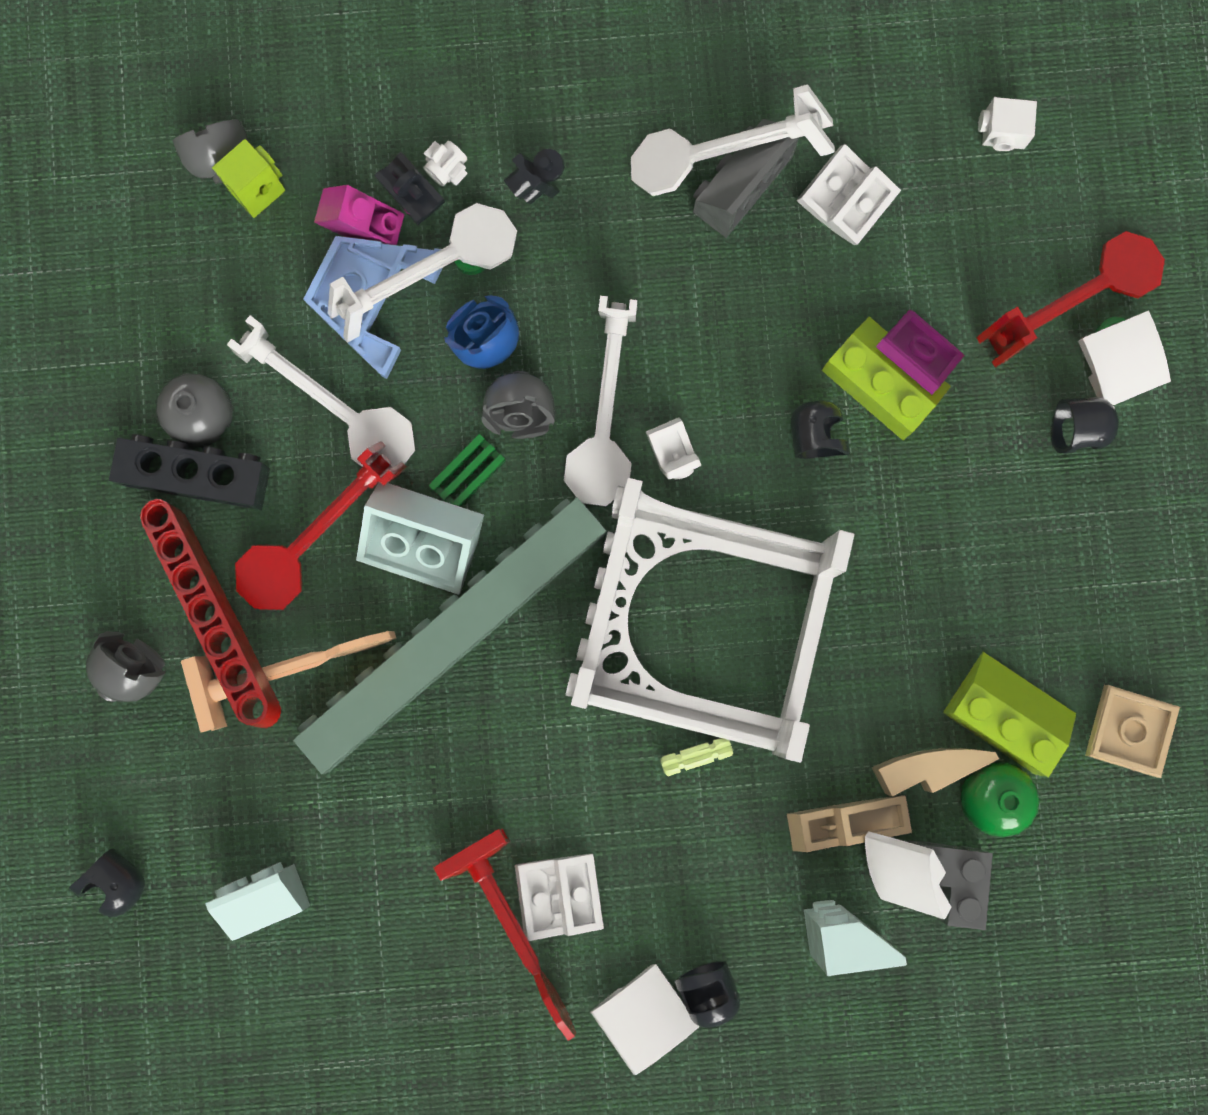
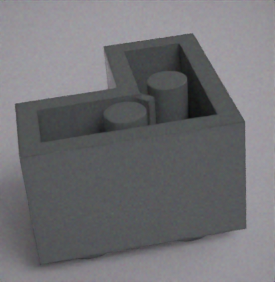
(964, 883)

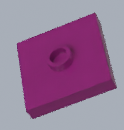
(920, 351)

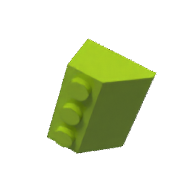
(881, 383)
(1012, 716)

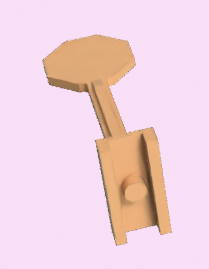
(207, 691)

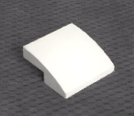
(848, 195)
(1126, 359)
(906, 874)
(559, 896)
(644, 1019)

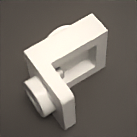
(673, 449)

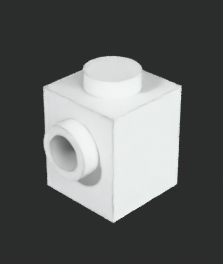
(1008, 123)

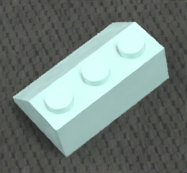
(418, 537)
(845, 943)

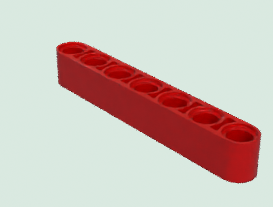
(224, 621)

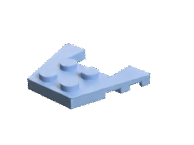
(363, 266)

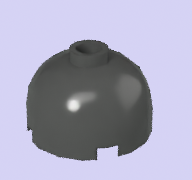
(207, 147)
(519, 405)
(194, 409)
(123, 669)

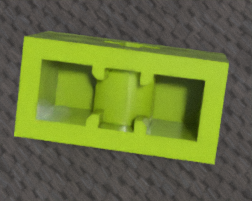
(250, 177)

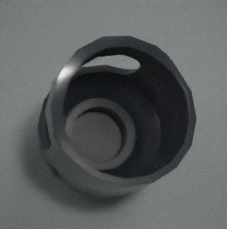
(1094, 423)
(812, 430)
(117, 879)
(709, 994)

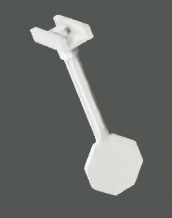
(667, 157)
(478, 237)
(364, 427)
(598, 463)

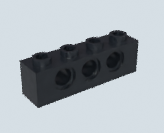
(132, 470)

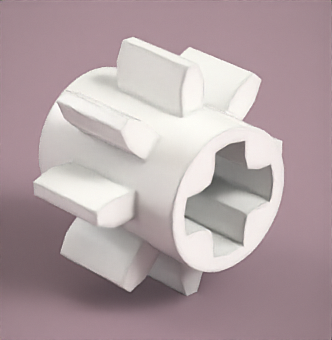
(445, 163)

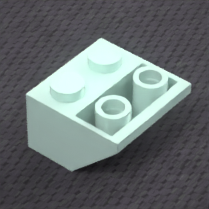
(264, 901)

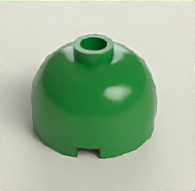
(1000, 799)

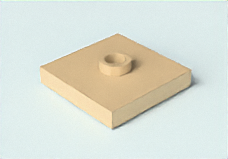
(1132, 731)

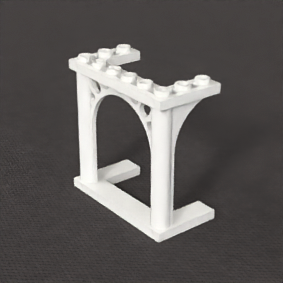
(646, 516)

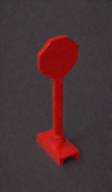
(1127, 266)
(272, 574)
(476, 862)

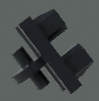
(533, 176)
(409, 189)

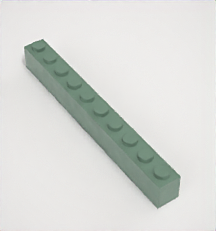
(449, 636)

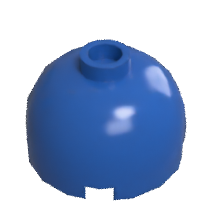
(483, 332)

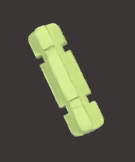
(696, 756)

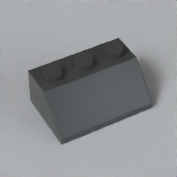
(741, 182)

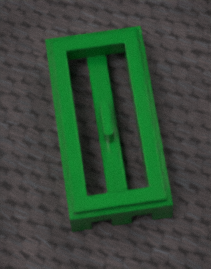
(488, 451)

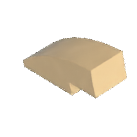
(931, 768)
(848, 823)

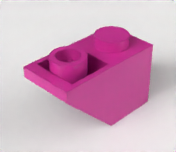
(358, 215)

